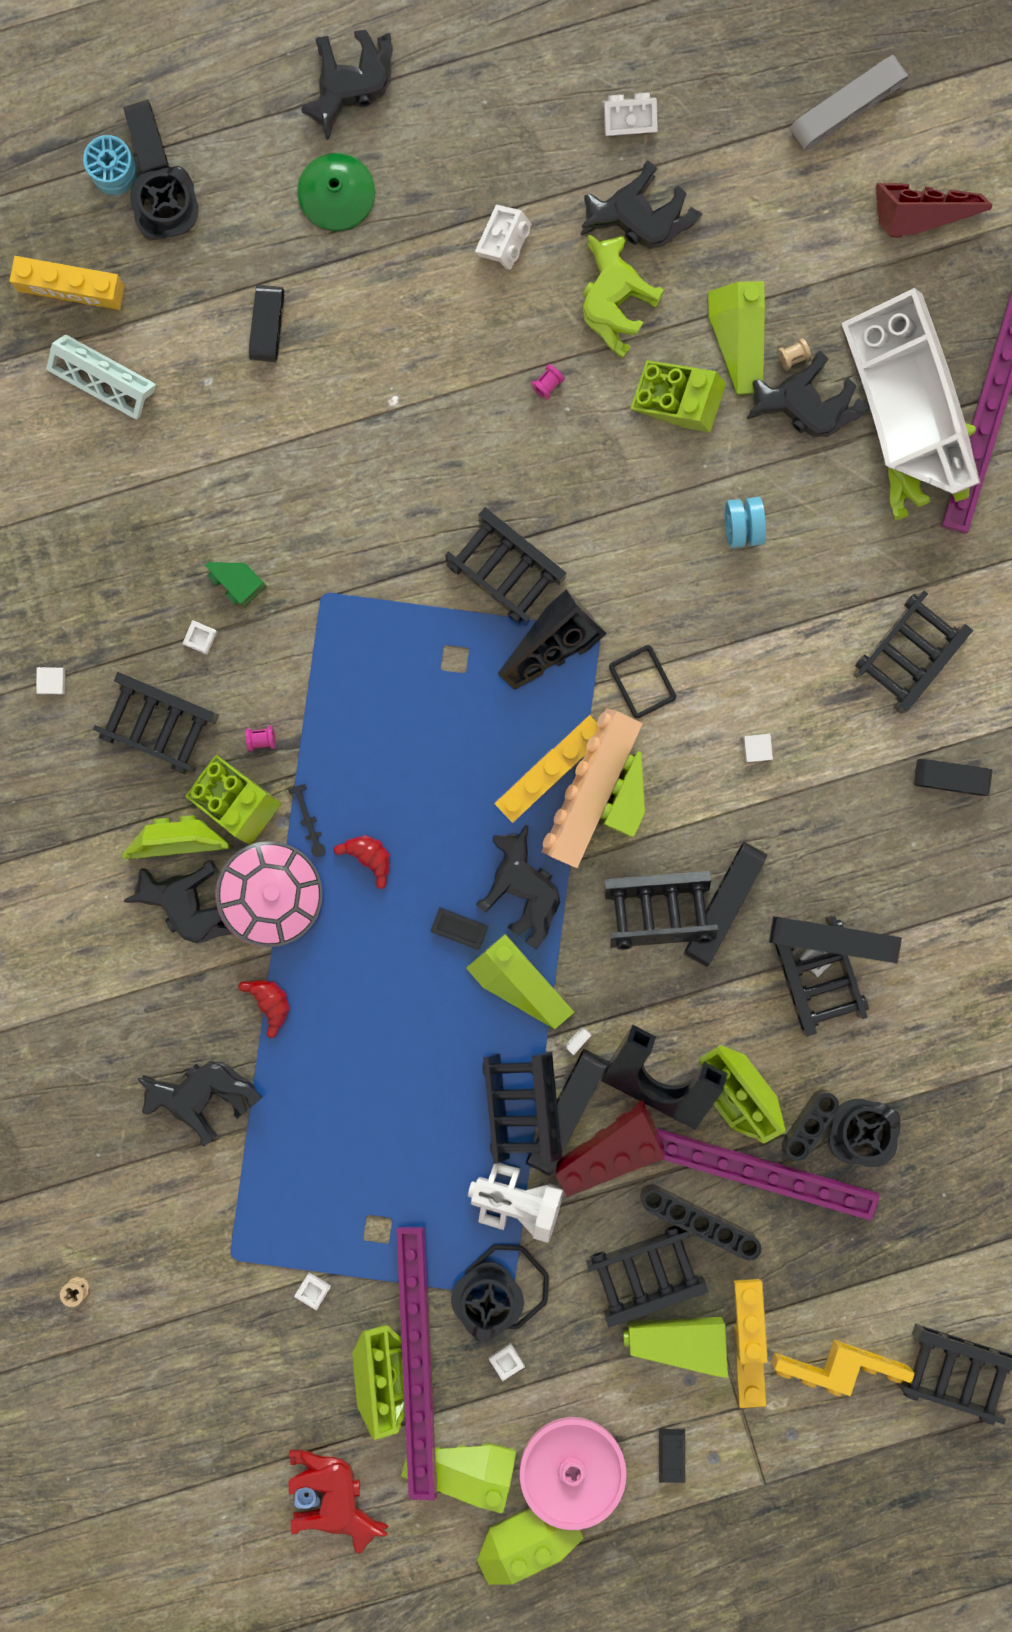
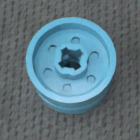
(110, 165)
(745, 522)

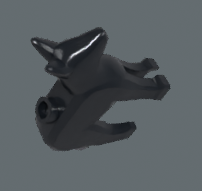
(350, 84)
(635, 216)
(803, 404)
(523, 881)
(181, 903)
(193, 1094)

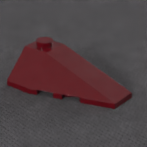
(914, 211)

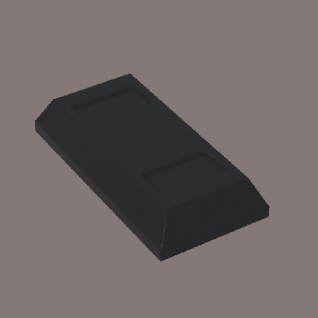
(459, 928)
(671, 1455)

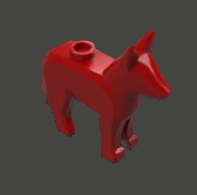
(338, 1508)

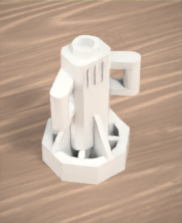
(533, 1207)

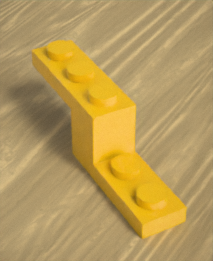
(547, 771)
(750, 1343)
(841, 1368)

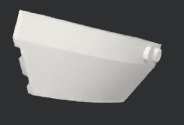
(912, 393)

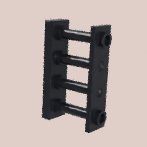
(509, 540)
(938, 656)
(152, 697)
(670, 886)
(801, 994)
(546, 1106)
(642, 1302)
(953, 1347)

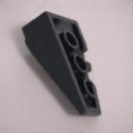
(556, 635)

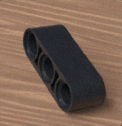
(146, 136)
(266, 323)
(953, 777)
(810, 1138)

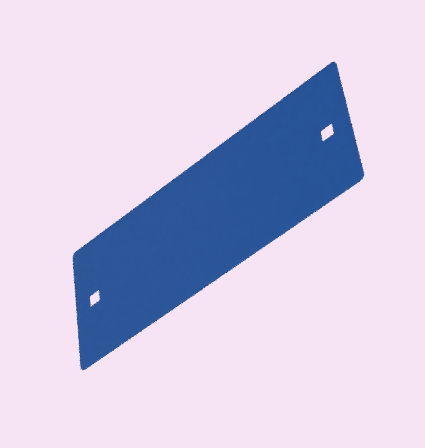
(387, 1033)

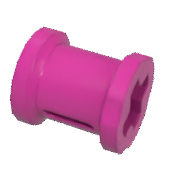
(547, 382)
(260, 738)

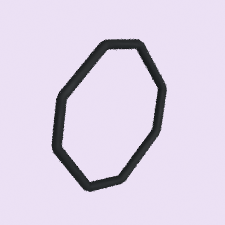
(533, 1261)

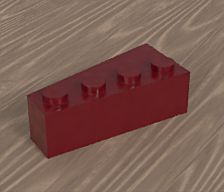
(612, 1152)

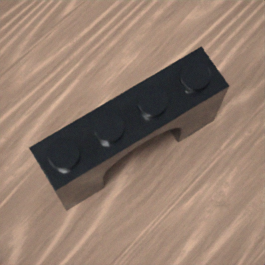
(683, 1102)

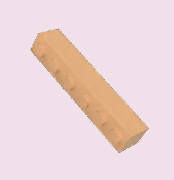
(591, 787)

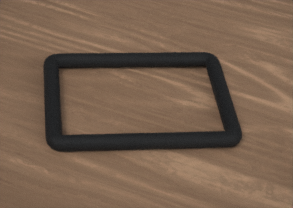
(661, 671)

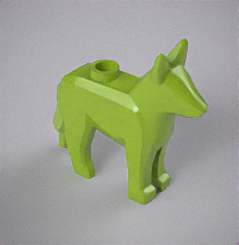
(610, 290)
(906, 486)

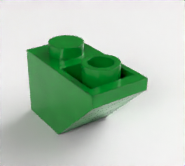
(238, 579)

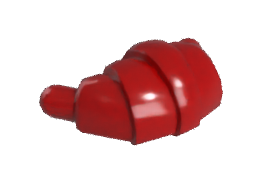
(370, 854)
(270, 1001)

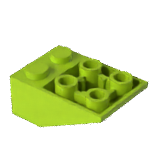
(679, 395)
(233, 800)
(628, 803)

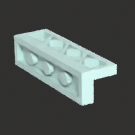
(99, 370)

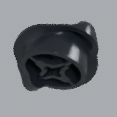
(165, 218)
(887, 1120)
(490, 1274)

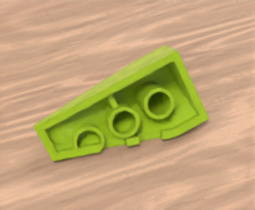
(739, 325)
(516, 980)
(474, 1474)

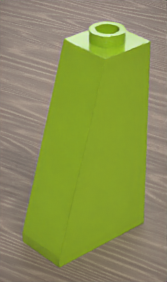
(683, 1343)

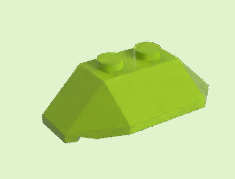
(175, 838)
(746, 1099)
(379, 1380)
(523, 1547)

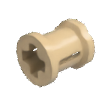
(794, 354)
(77, 1298)

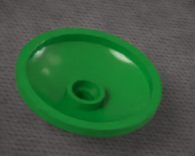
(340, 206)

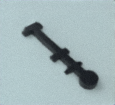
(317, 849)

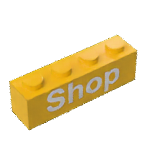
(67, 282)

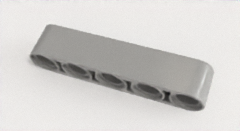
(849, 102)

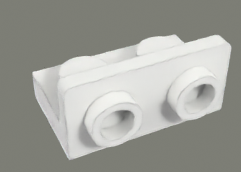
(630, 115)
(504, 236)

